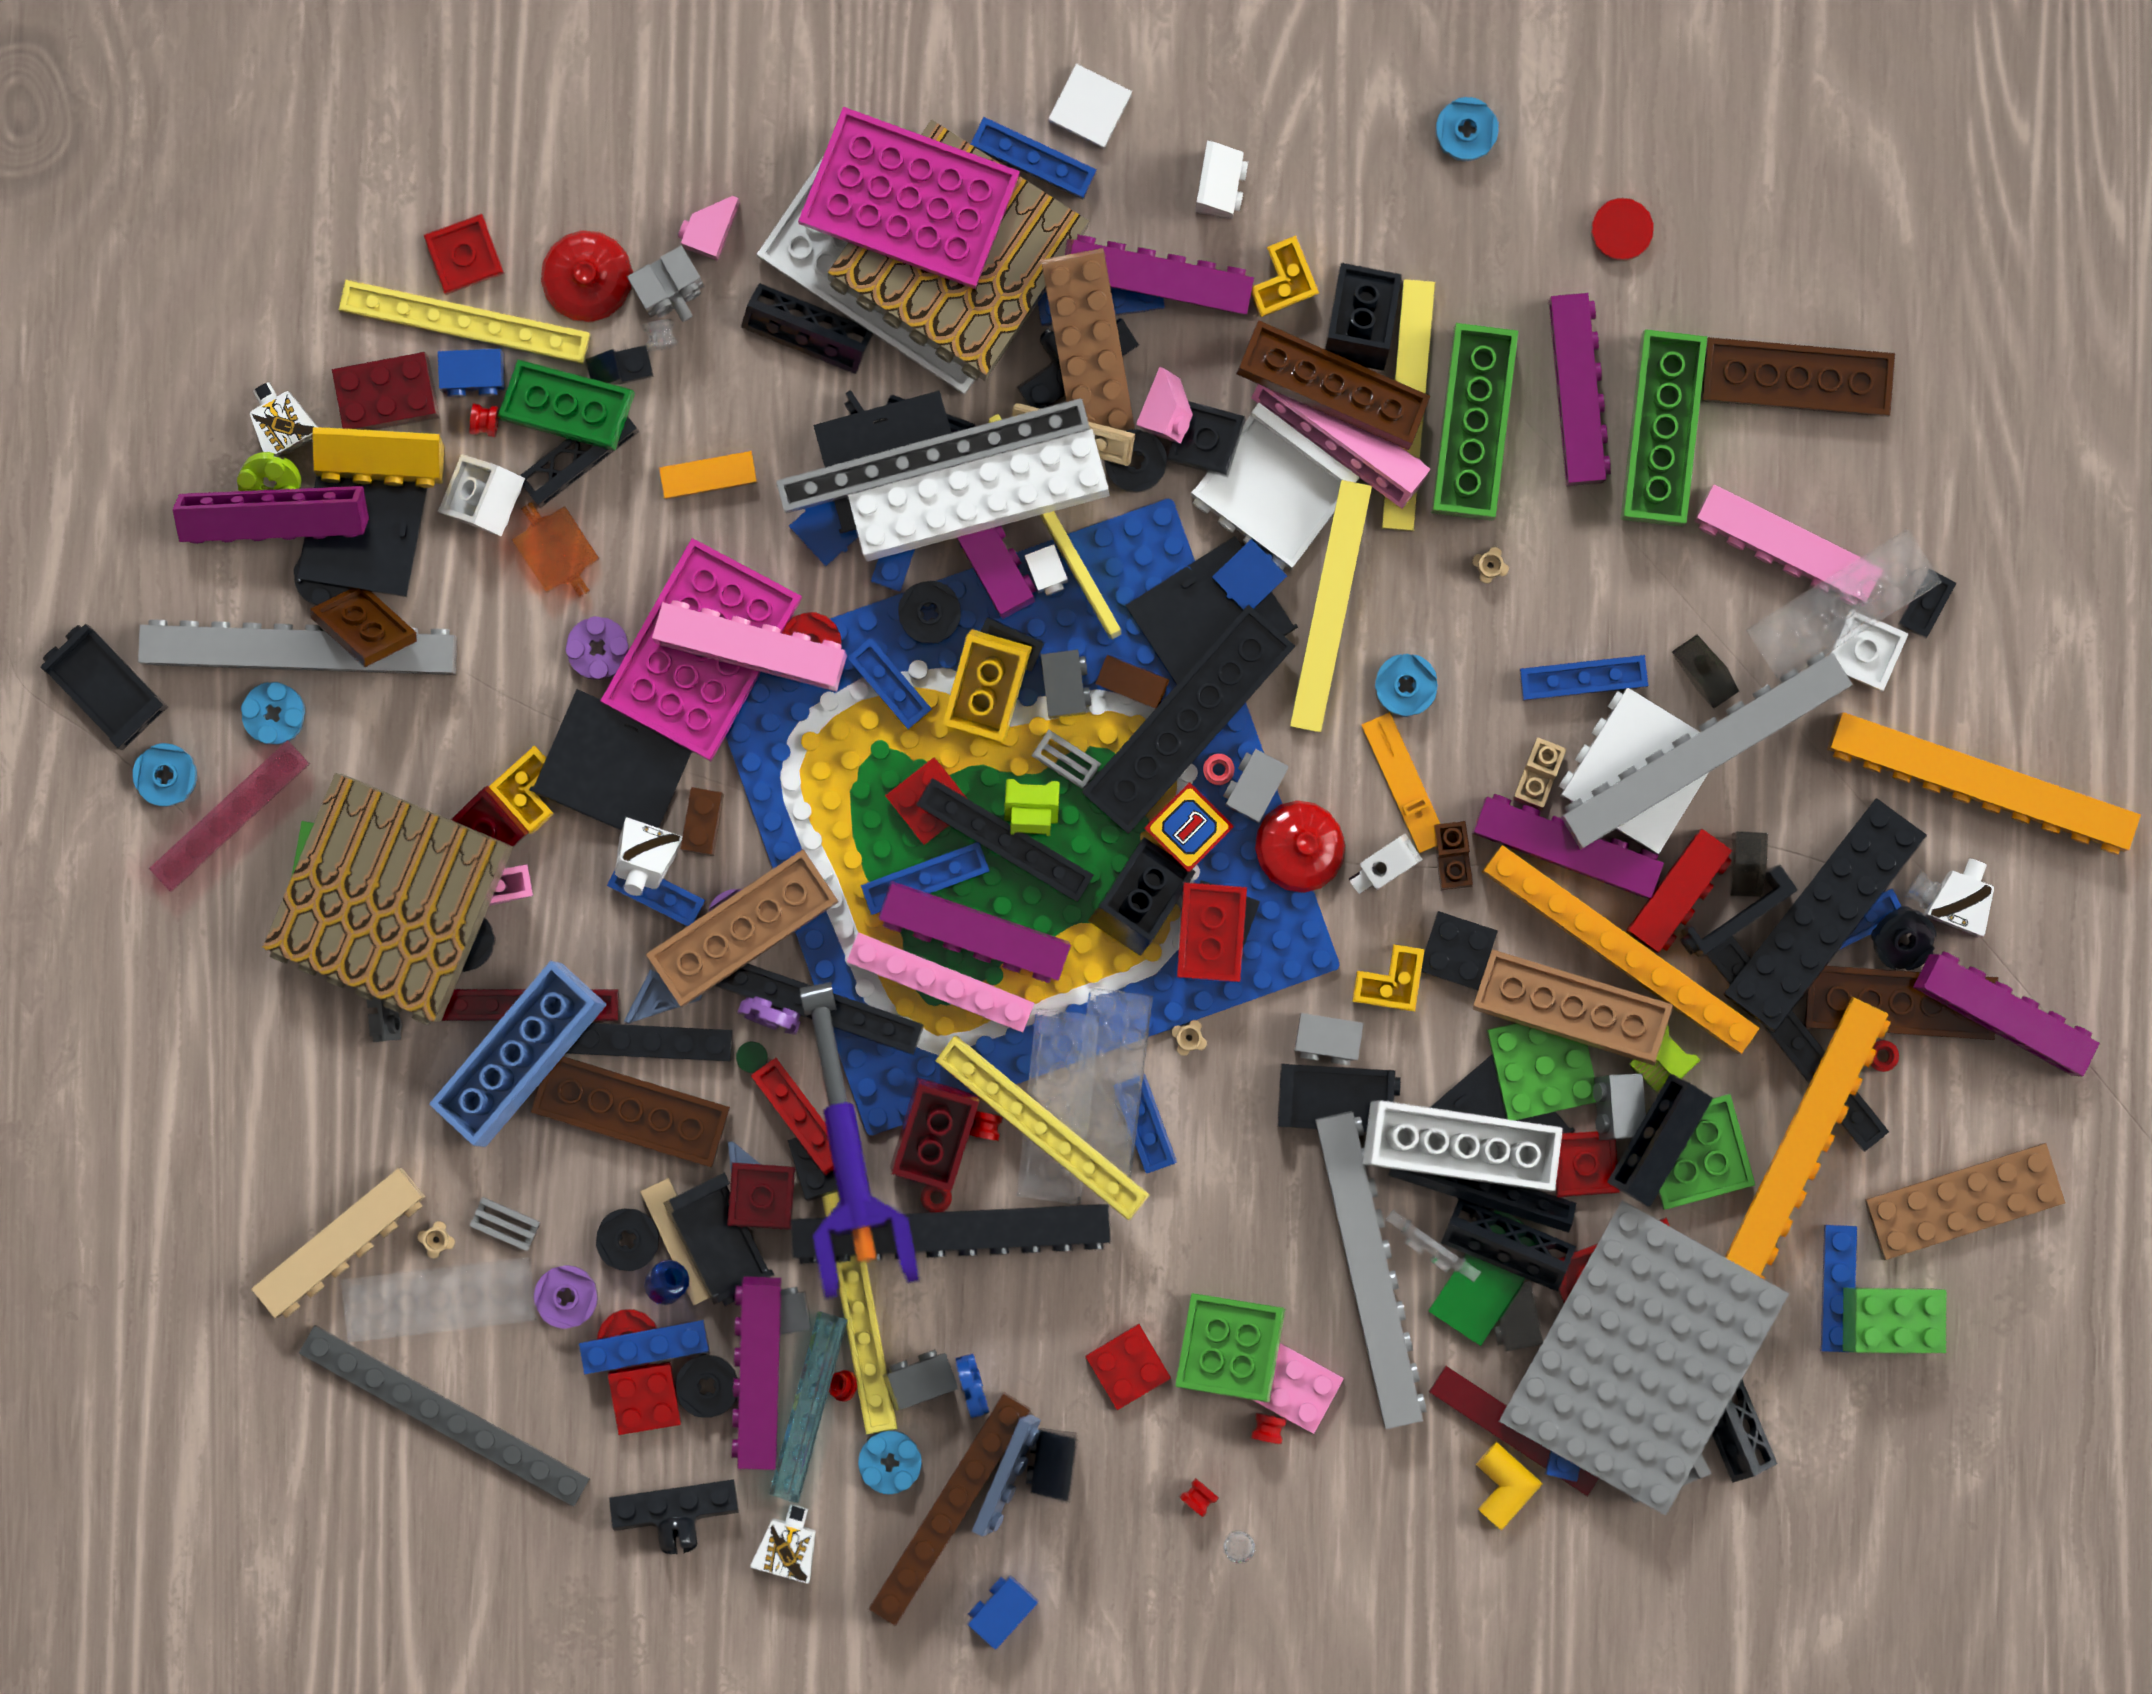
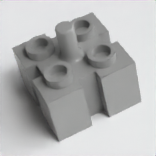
(668, 284)

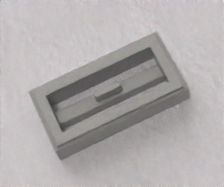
(1087, 773)
(481, 1214)

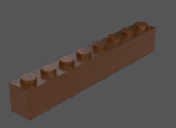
(949, 1509)

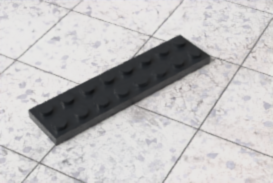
(1188, 719)
(1825, 915)

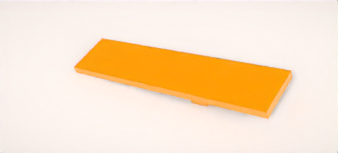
(1402, 780)

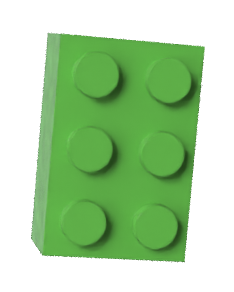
(1894, 1320)

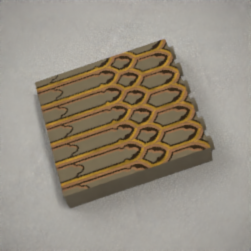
(953, 318)
(387, 898)

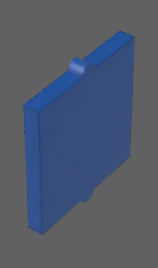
(820, 532)
(1249, 575)

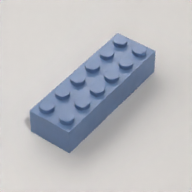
(517, 1054)

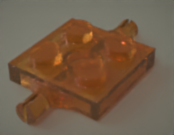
(555, 549)

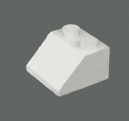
(1220, 180)
(481, 494)

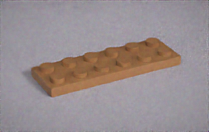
(1088, 337)
(742, 928)
(1573, 1007)
(1965, 1201)

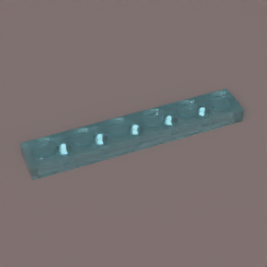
(808, 1406)

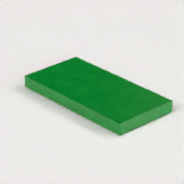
(566, 405)
(1477, 1305)

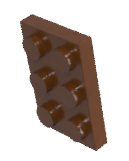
(363, 625)

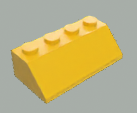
(378, 456)

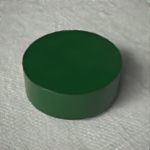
(751, 1056)

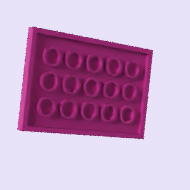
(909, 197)
(685, 693)

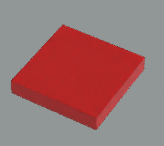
(463, 254)
(1585, 1165)

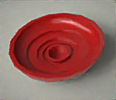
(586, 276)
(1300, 846)

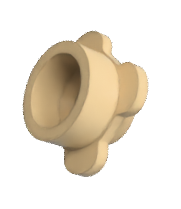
(1482, 561)
(1197, 1041)
(445, 1241)

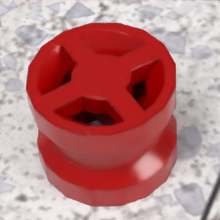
(484, 420)
(986, 1126)
(1268, 1428)
(1199, 1497)

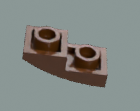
(1132, 681)
(1453, 855)

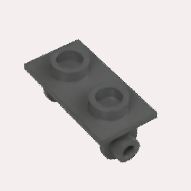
(385, 1024)

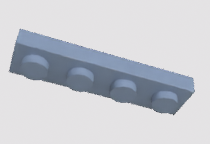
(1012, 1464)

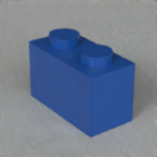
(471, 371)
(1002, 1611)

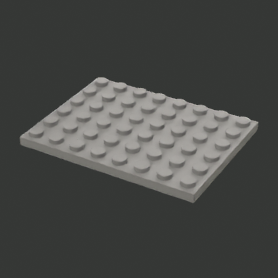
(1644, 1357)

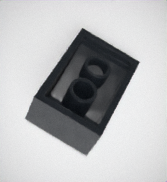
(1363, 315)
(1141, 896)
(1053, 1464)

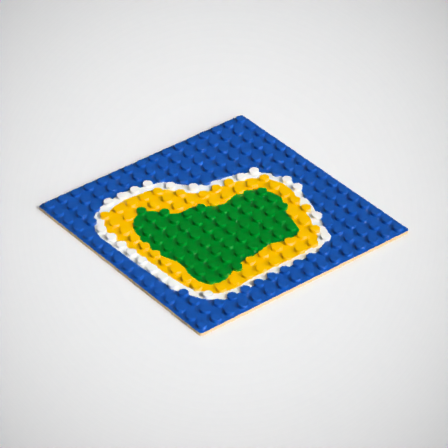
(827, 759)

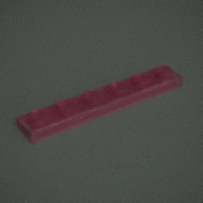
(229, 816)

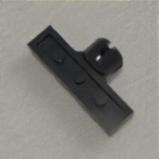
(1047, 384)
(674, 1511)

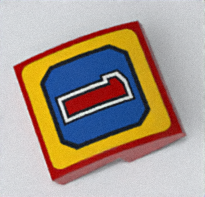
(1189, 827)

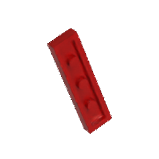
(795, 1112)

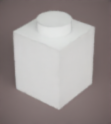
(1046, 570)

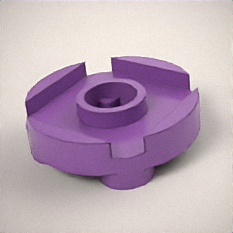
(579, 647)
(760, 1012)
(550, 1305)

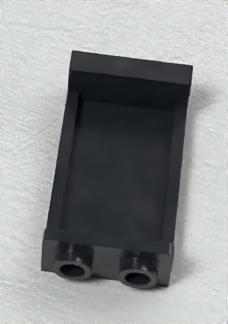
(103, 685)
(1782, 889)
(1325, 1091)
(717, 1250)

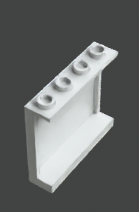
(1276, 488)
(1625, 740)

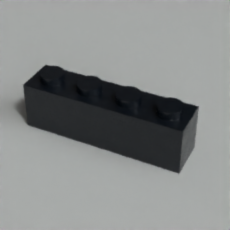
(1660, 1140)

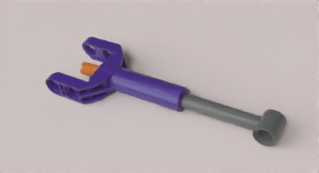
(857, 1209)

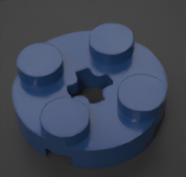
(972, 1385)

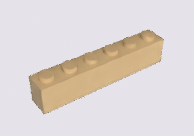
(338, 1242)

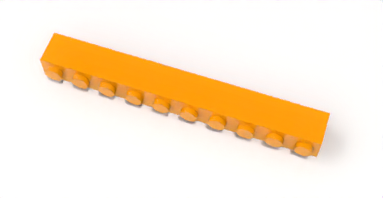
(1983, 782)
(1620, 950)
(1807, 1136)

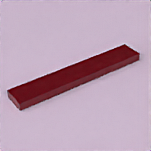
(494, 1004)
(1487, 1411)

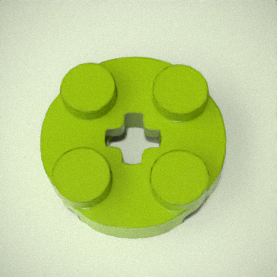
(274, 468)

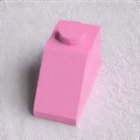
(709, 228)
(1166, 408)
(513, 885)

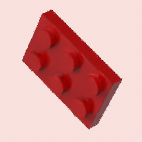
(1211, 932)

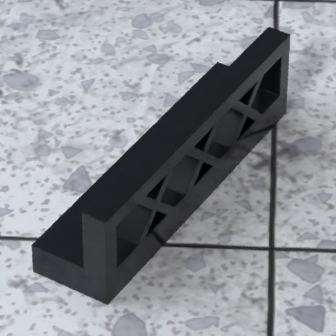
(804, 332)
(573, 471)
(1506, 1249)
(1736, 1445)

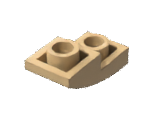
(1539, 774)

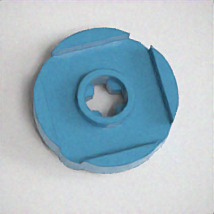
(1479, 116)
(1424, 685)
(274, 695)
(151, 787)
(904, 1451)

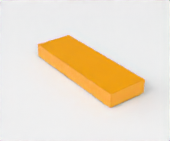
(708, 475)

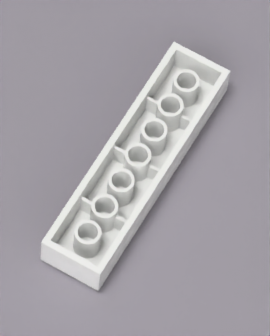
(978, 495)

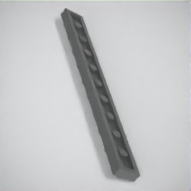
(444, 1415)

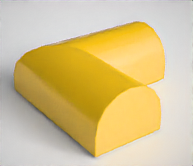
(1293, 279)
(514, 791)
(1397, 988)
(1514, 1484)

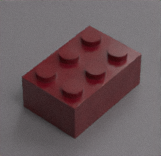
(386, 392)
(934, 1134)

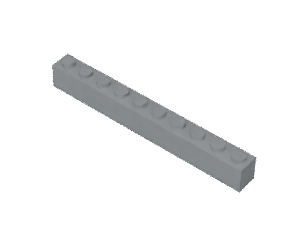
(931, 455)
(284, 649)
(1706, 750)
(1369, 1270)

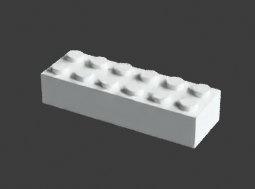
(1462, 1146)

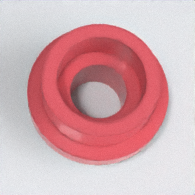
(1218, 759)

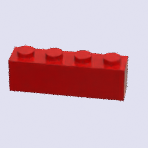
(1679, 891)

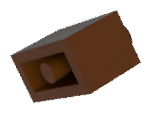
(702, 821)

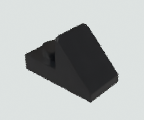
(620, 366)

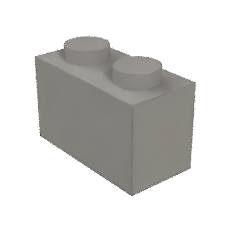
(1256, 785)
(1328, 1037)

